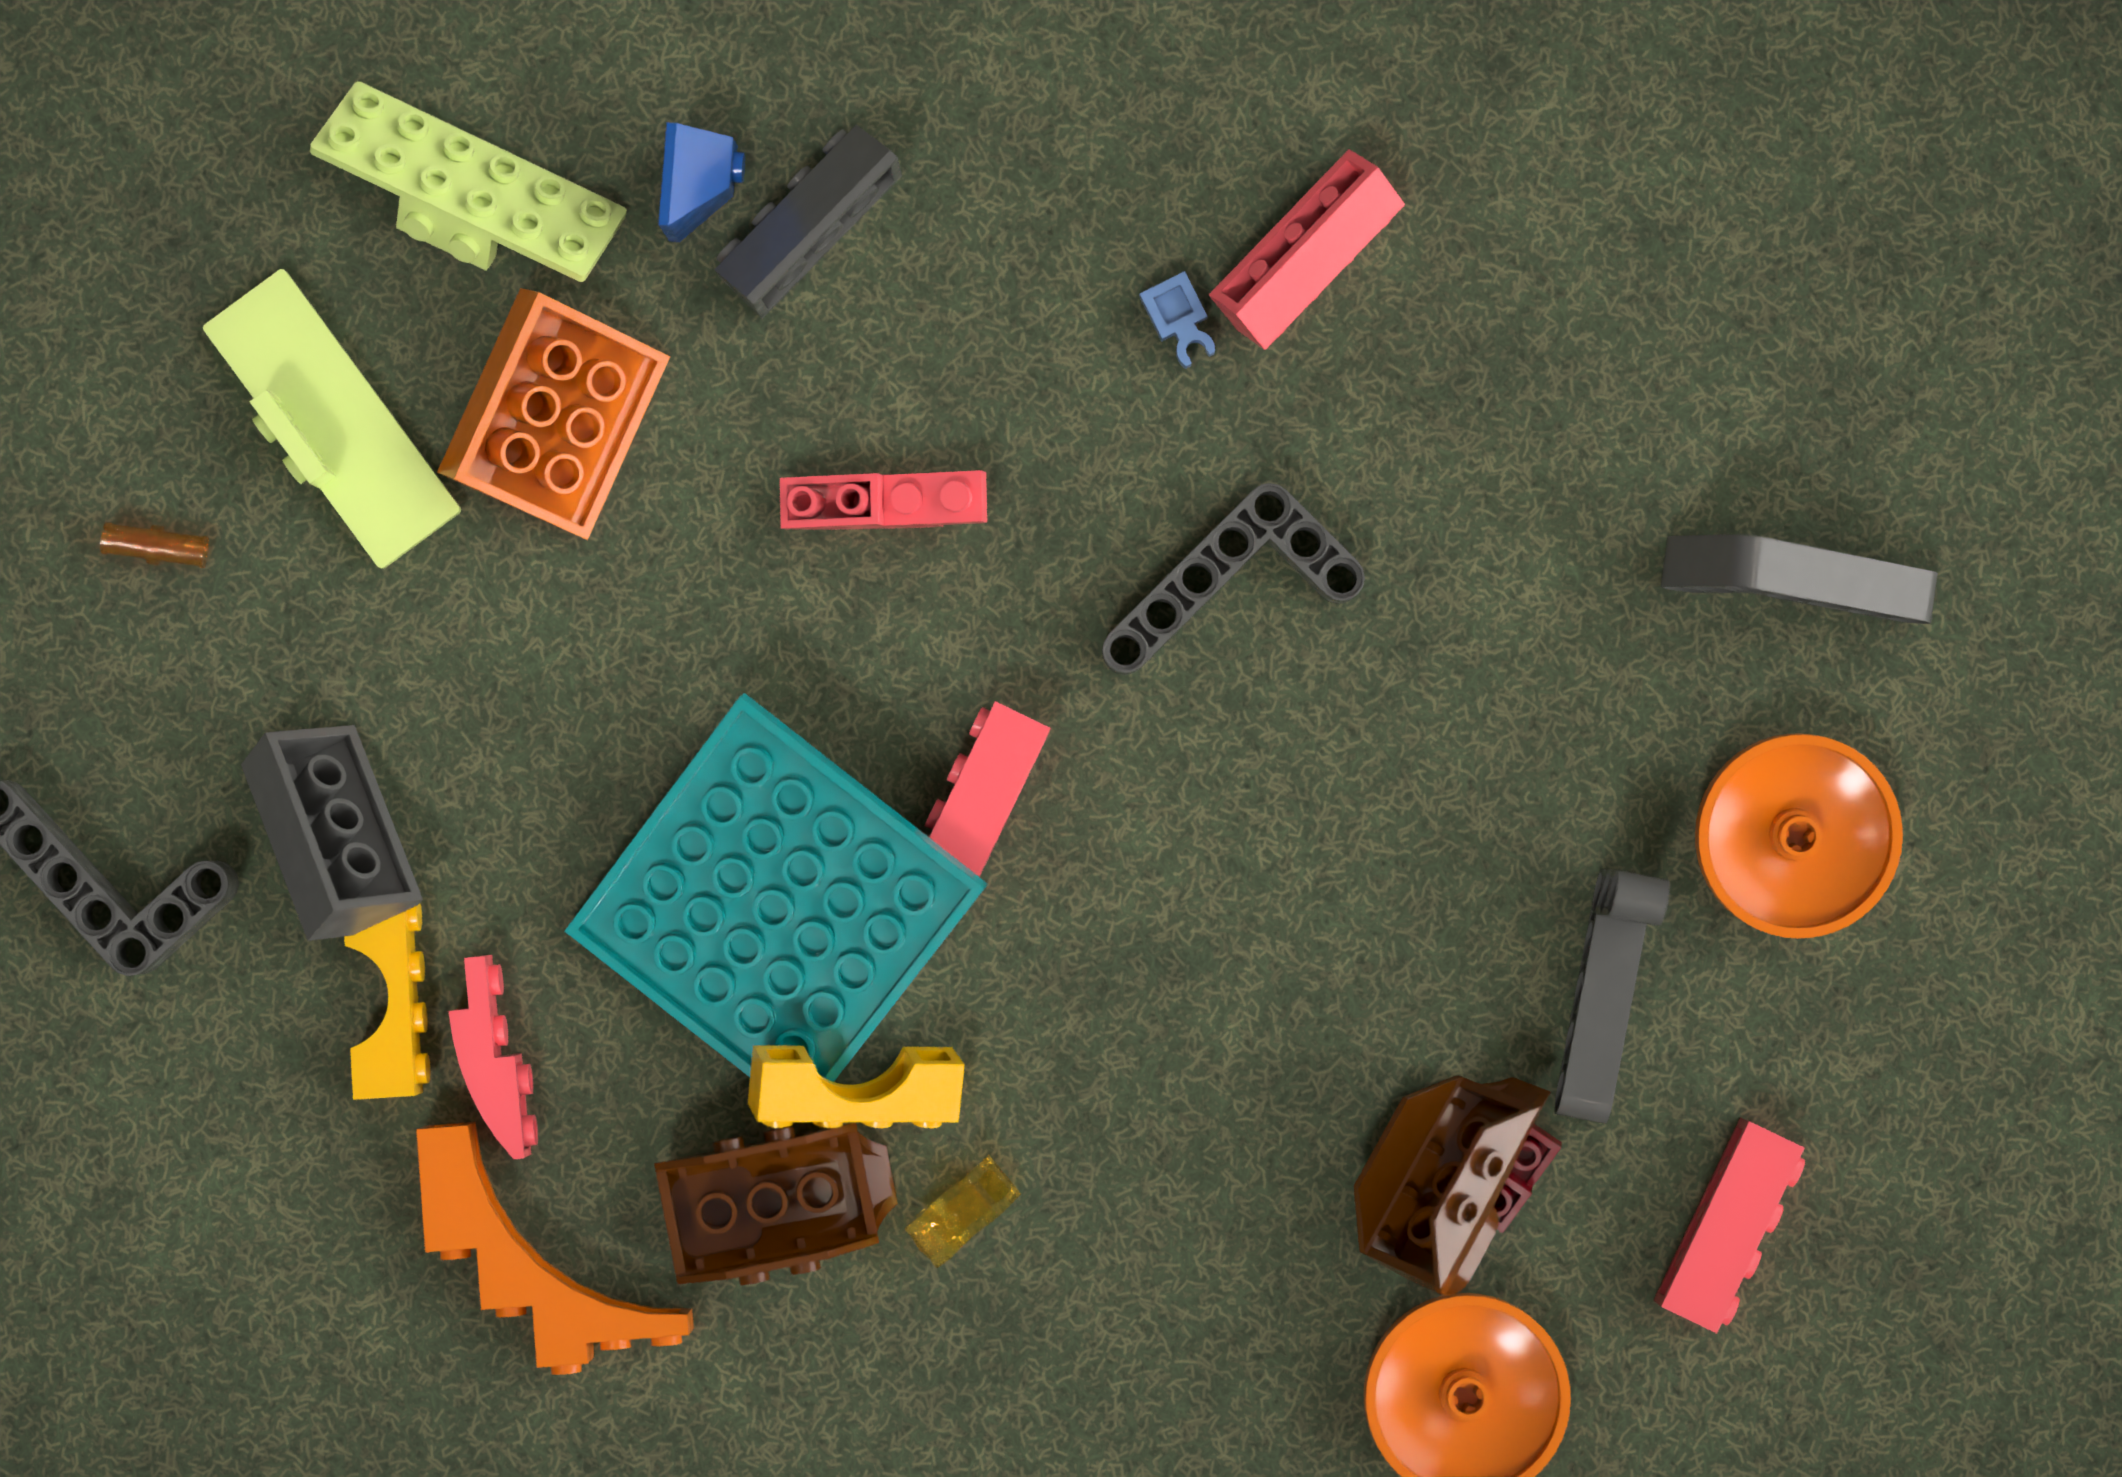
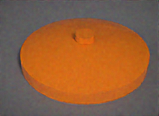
(1798, 835)
(1467, 1391)

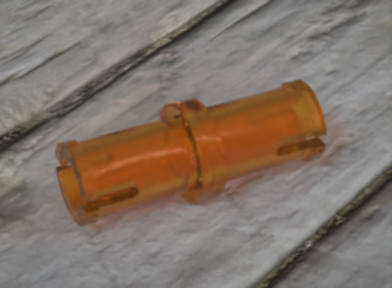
(154, 544)

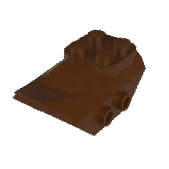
(1437, 1175)
(774, 1203)

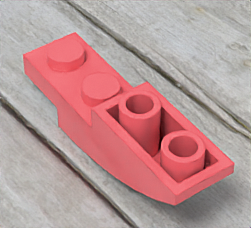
(883, 500)
(493, 1080)

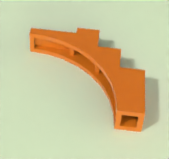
(567, 1317)

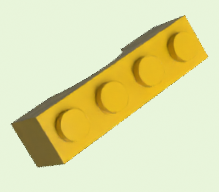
(392, 1057)
(917, 1088)

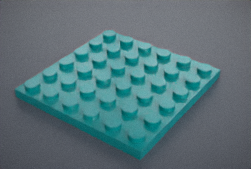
(774, 899)

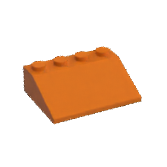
(553, 413)

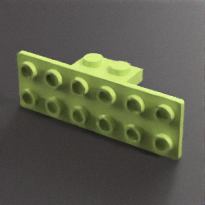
(464, 189)
(330, 419)

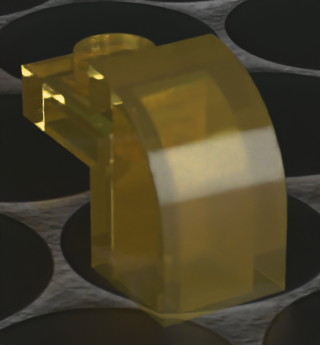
(962, 1211)

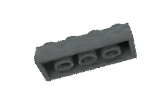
(809, 219)
(330, 830)

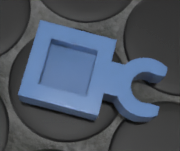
(1176, 311)

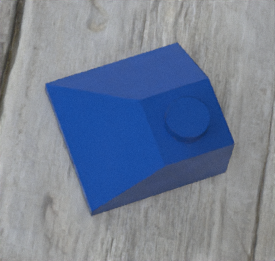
(696, 177)

